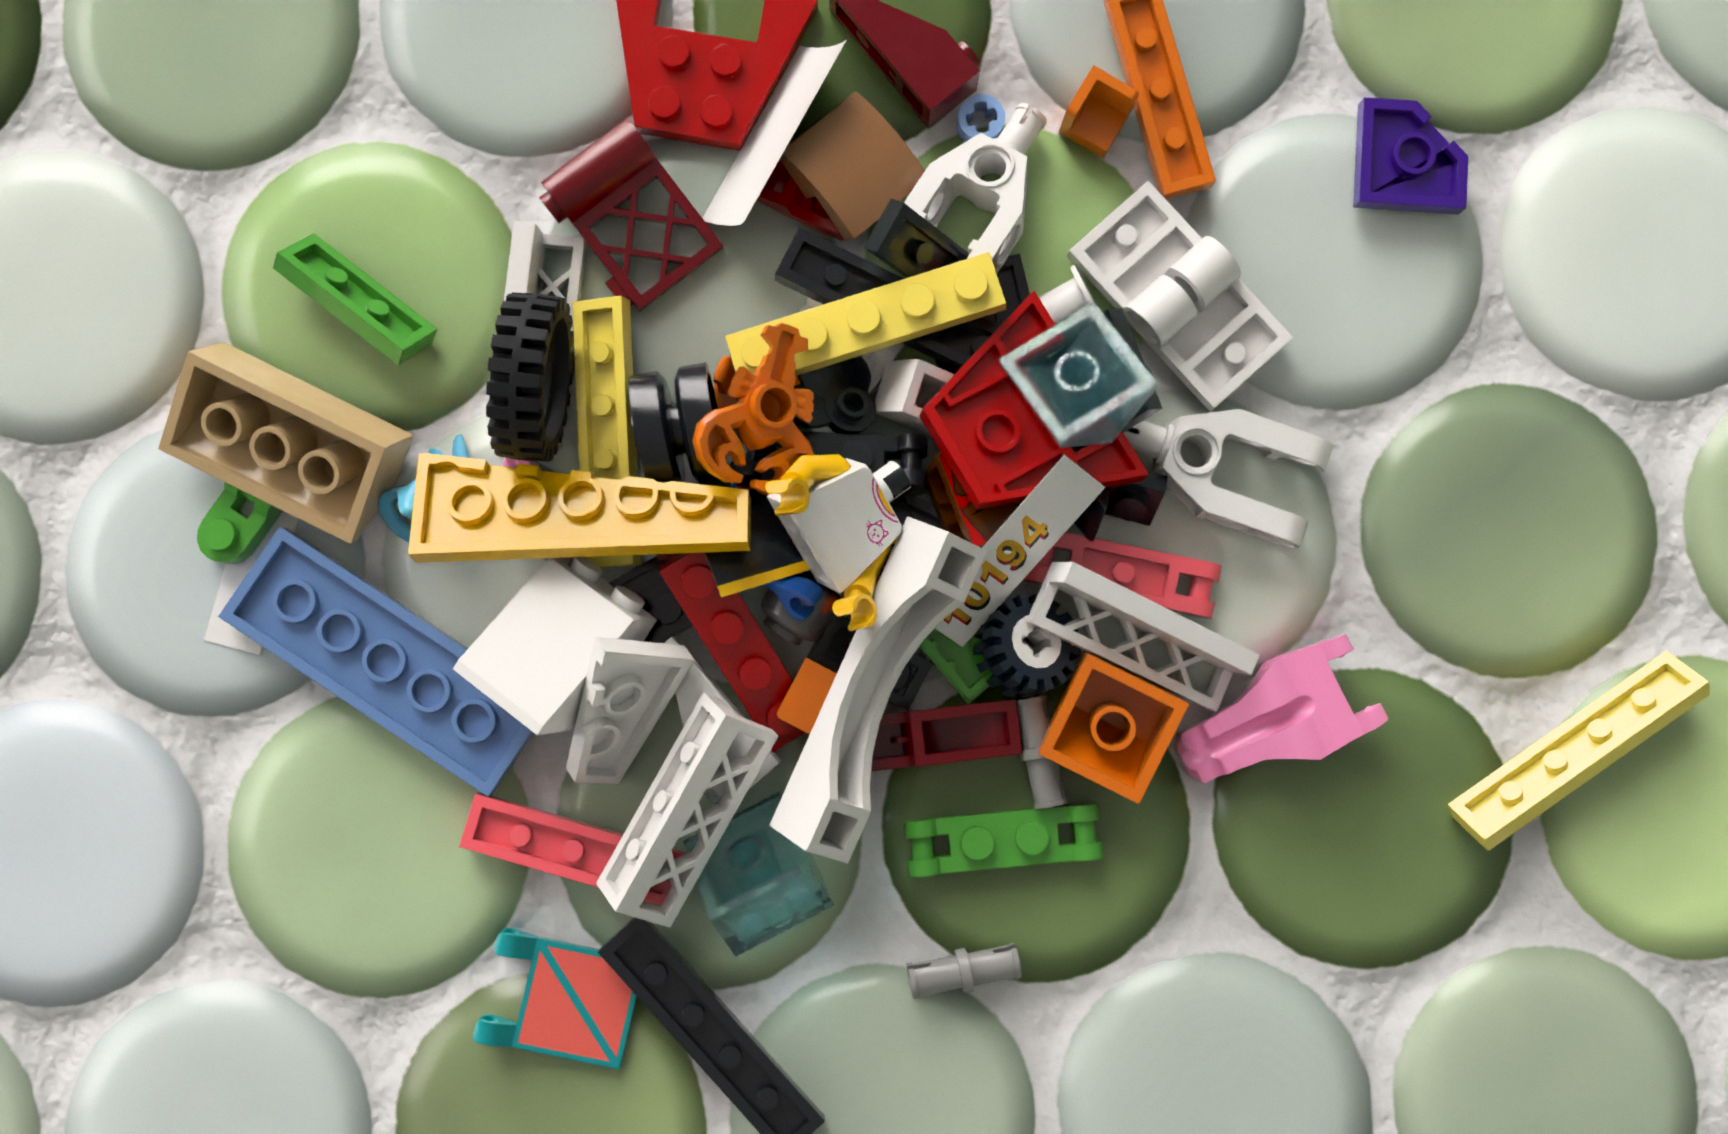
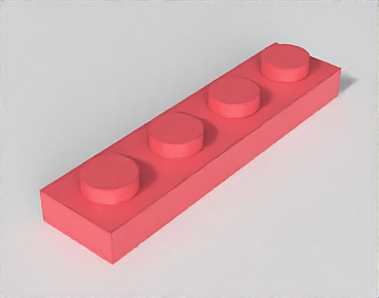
(545, 841)

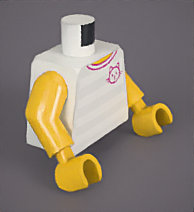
(841, 525)

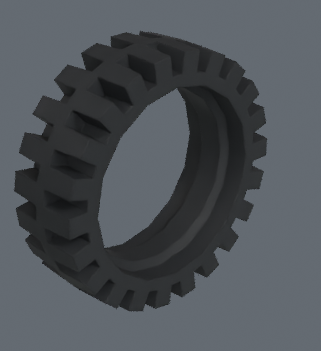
(530, 376)

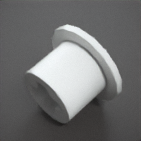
(1067, 297)

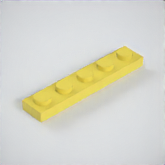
(882, 316)
(602, 396)
(1578, 749)

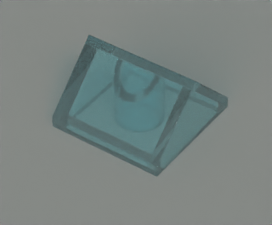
(1080, 379)

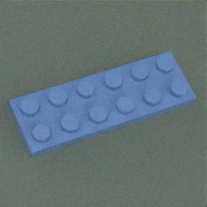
(374, 658)

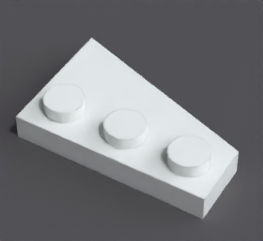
(621, 703)

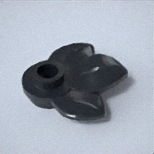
(837, 384)

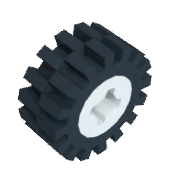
(1011, 660)

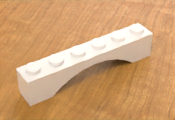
(831, 782)

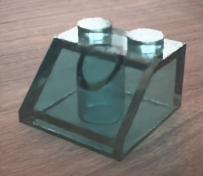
(758, 880)

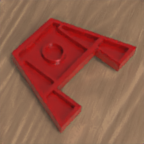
(702, 83)
(996, 437)

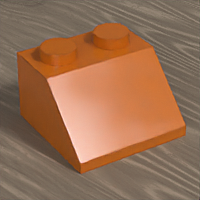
(1112, 727)

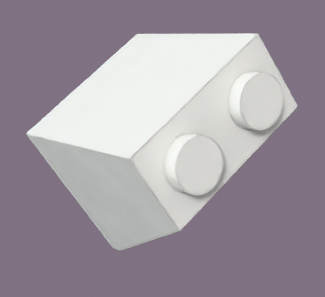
(542, 642)

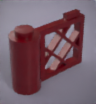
(602, 181)

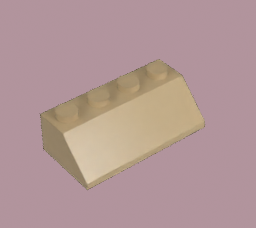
(283, 440)

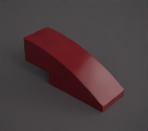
(947, 735)

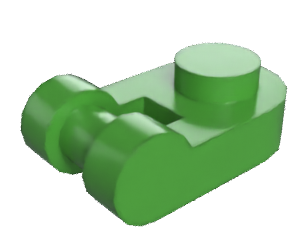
(228, 533)

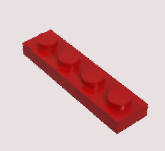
(733, 642)

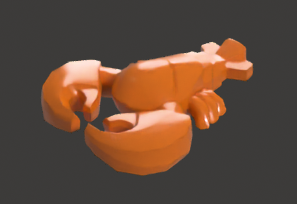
(761, 415)

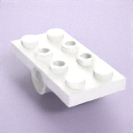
(1180, 295)

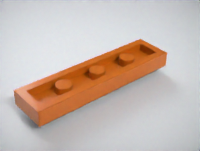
(1164, 99)

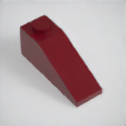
(913, 55)

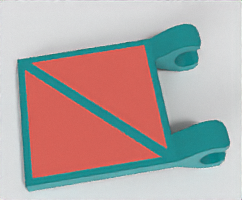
(569, 1005)

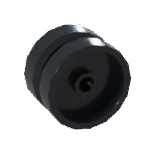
(666, 429)

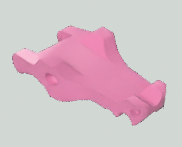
(1283, 714)

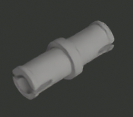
(1043, 773)
(963, 970)

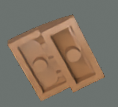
(852, 165)

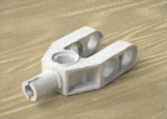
(960, 174)
(1194, 485)

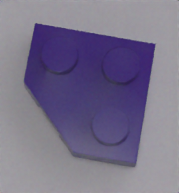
(1406, 161)

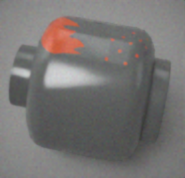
(793, 630)

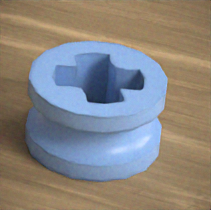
(985, 103)

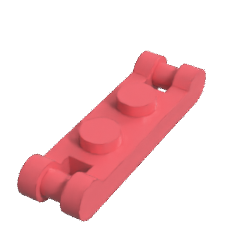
(1141, 571)

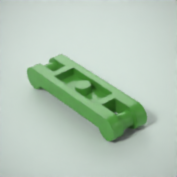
(1003, 839)

